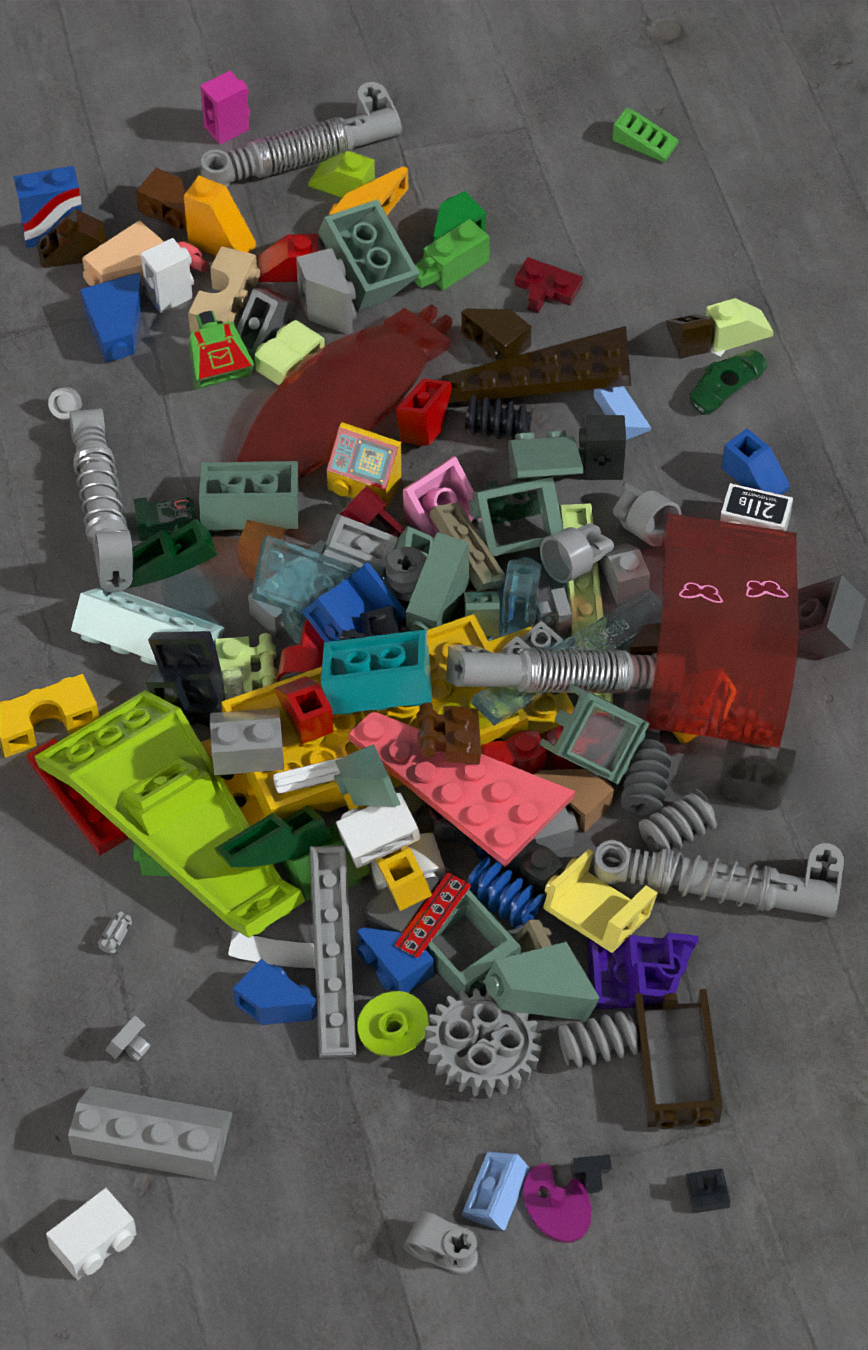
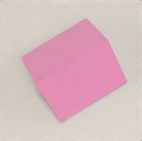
(438, 487)

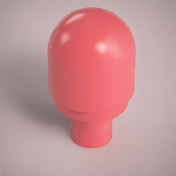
(196, 257)

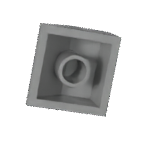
(246, 741)

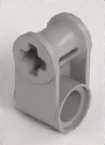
(442, 1243)

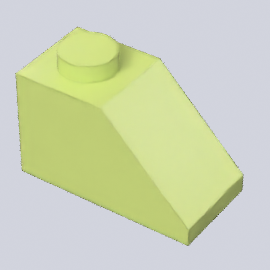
(736, 324)

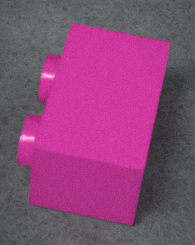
(225, 107)

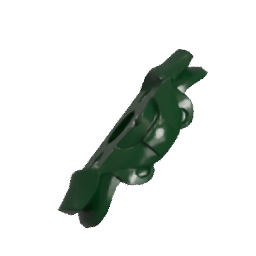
(712, 392)

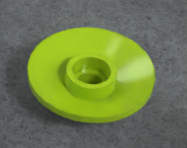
(391, 1011)

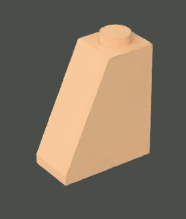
(119, 255)

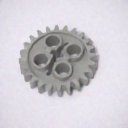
(458, 1056)

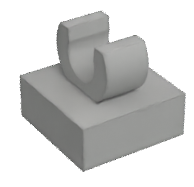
(556, 611)
(129, 1040)

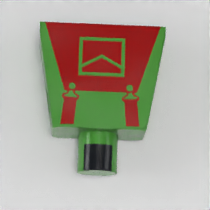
(217, 352)

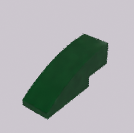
(171, 554)
(275, 839)

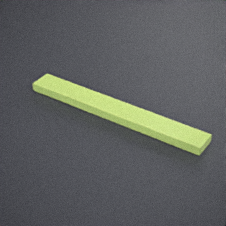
(584, 591)

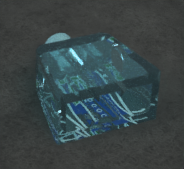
(523, 583)

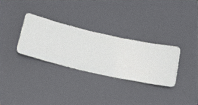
(272, 951)

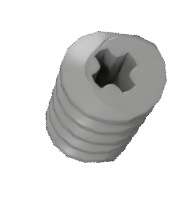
(678, 822)
(598, 1038)

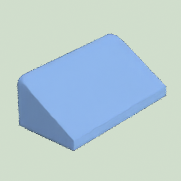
(618, 402)
(496, 1190)

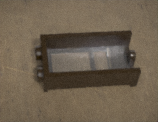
(678, 1062)

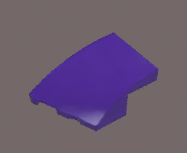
(638, 966)

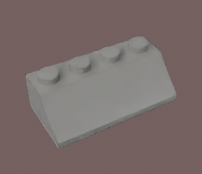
(149, 1132)

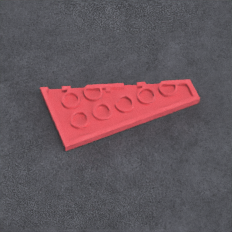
(487, 801)

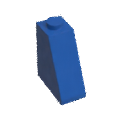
(114, 315)

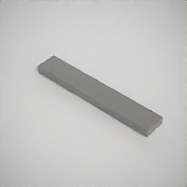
(332, 952)

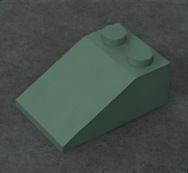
(544, 456)

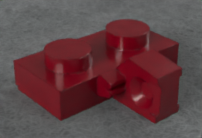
(547, 282)

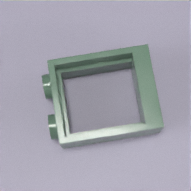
(548, 507)
(491, 929)

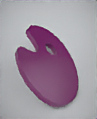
(564, 1213)

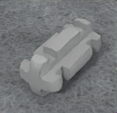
(115, 932)

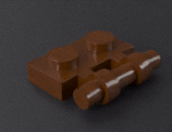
(460, 733)

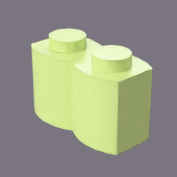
(287, 351)

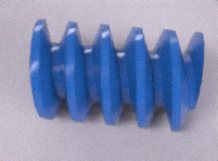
(502, 895)

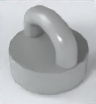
(63, 401)

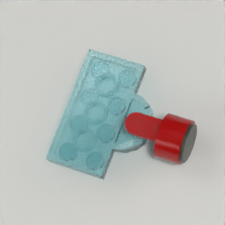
(292, 581)

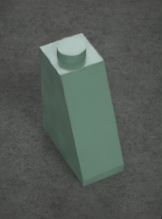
(439, 584)
(542, 983)

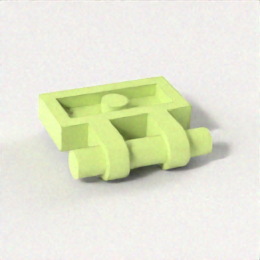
(237, 653)

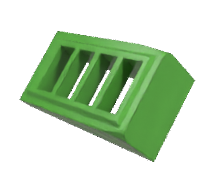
(631, 123)

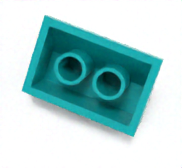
(377, 672)

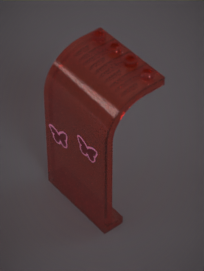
(726, 631)

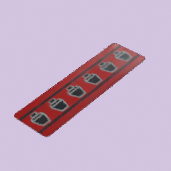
(432, 915)

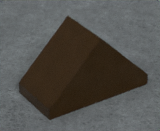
(691, 334)

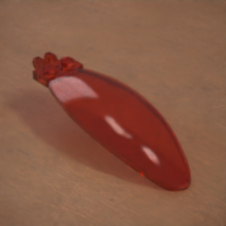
(344, 382)

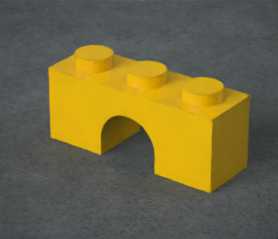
(65, 701)

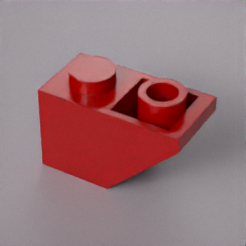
(306, 708)

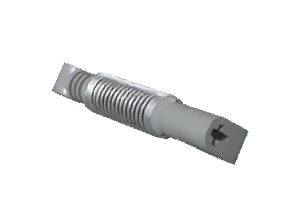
(334, 136)
(528, 670)

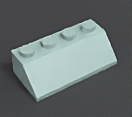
(130, 620)

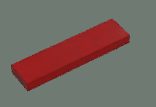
(91, 822)

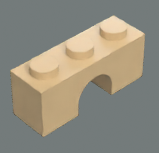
(233, 275)

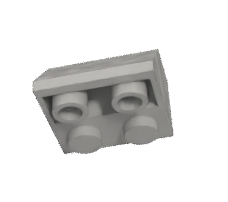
(325, 292)

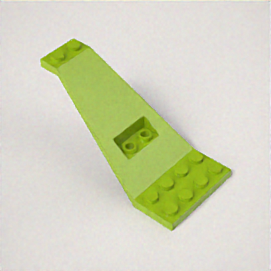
(162, 792)

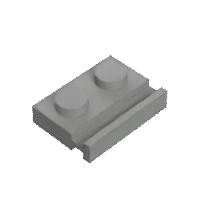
(359, 544)

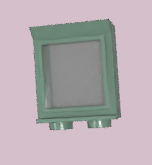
(598, 735)

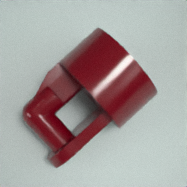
(368, 506)

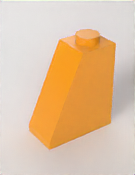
(215, 219)

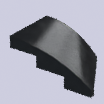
(187, 673)

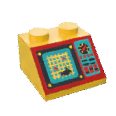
(363, 460)

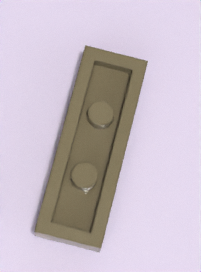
(483, 568)

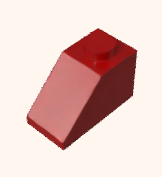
(279, 260)
(423, 412)

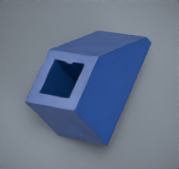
(753, 464)
(393, 965)
(272, 997)

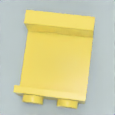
(595, 906)

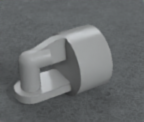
(644, 515)
(573, 551)

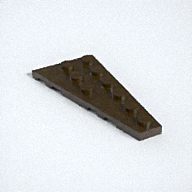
(571, 366)

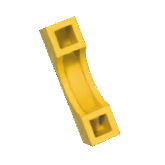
(400, 872)

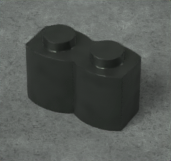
(535, 865)

